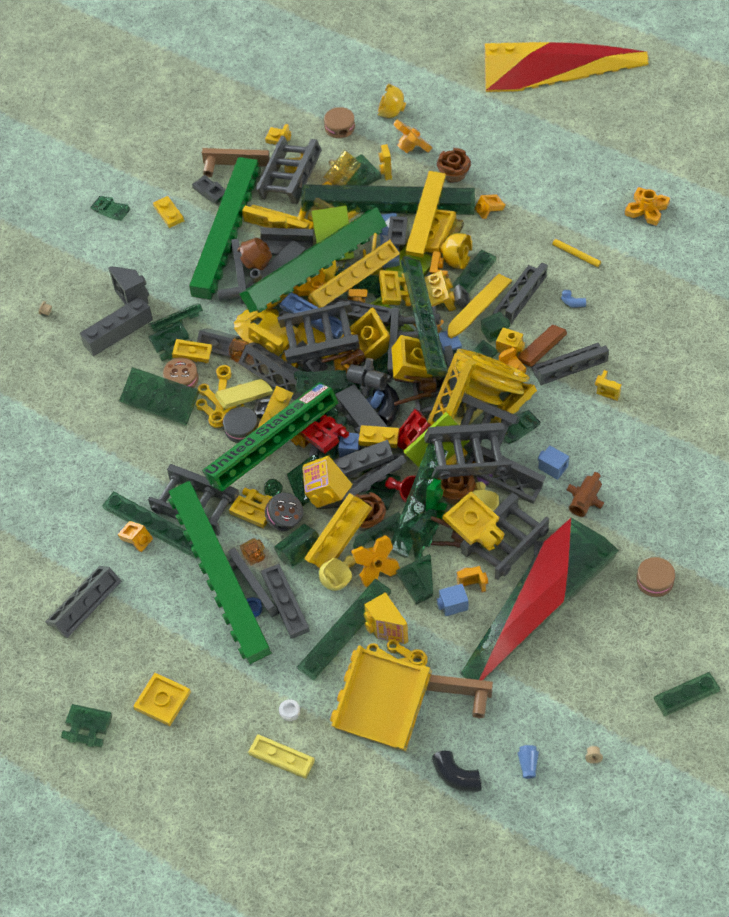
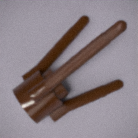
(352, 357)
(427, 385)
(457, 538)

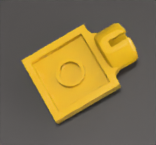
(475, 522)

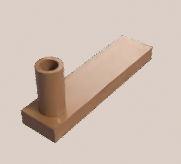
(218, 156)
(477, 688)

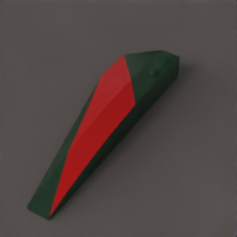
(552, 579)

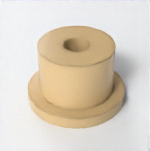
(45, 308)
(593, 755)

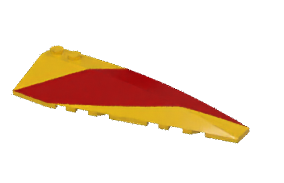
(539, 63)

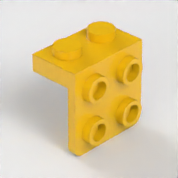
(440, 290)
(270, 334)

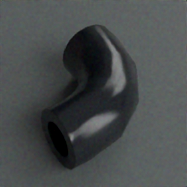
(389, 411)
(454, 775)

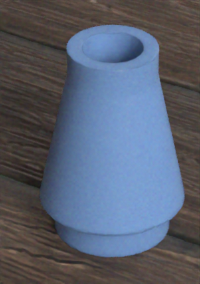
(528, 760)

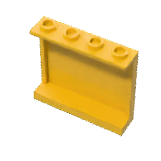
(381, 698)

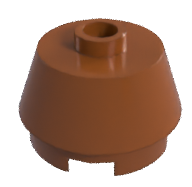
(454, 164)
(255, 253)
(457, 488)
(376, 514)

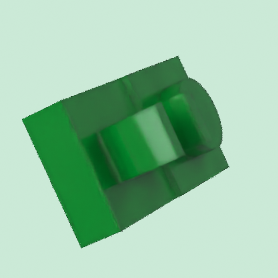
(433, 498)

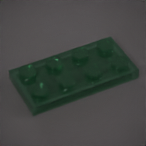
(159, 396)

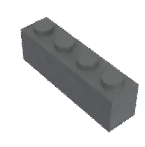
(116, 326)
(357, 409)

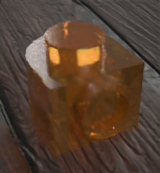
(236, 349)
(253, 551)

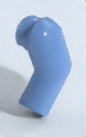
(571, 301)
(376, 399)

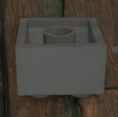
(128, 284)

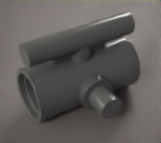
(368, 377)

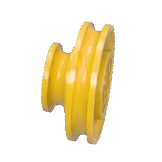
(491, 377)

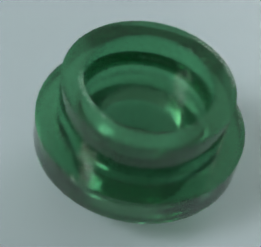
(272, 487)

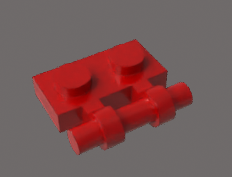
(412, 428)
(321, 437)

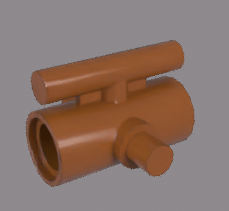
(585, 495)

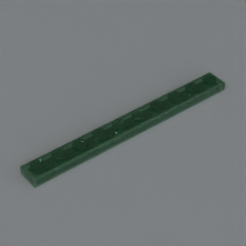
(424, 317)

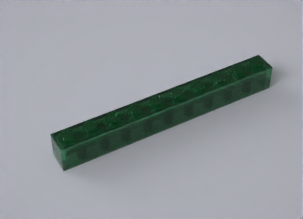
(386, 198)

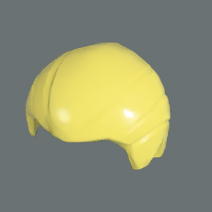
(489, 498)
(335, 573)

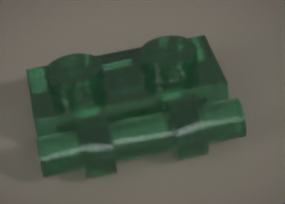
(166, 338)
(88, 719)

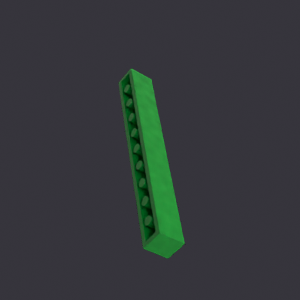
(224, 229)
(312, 260)
(220, 573)

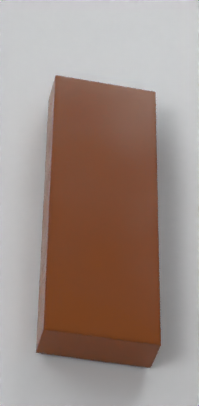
(542, 345)

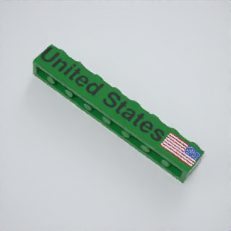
(270, 436)

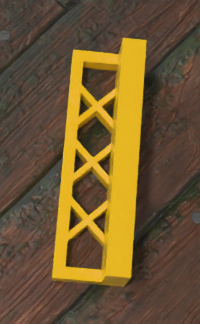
(259, 216)
(459, 390)
(339, 530)

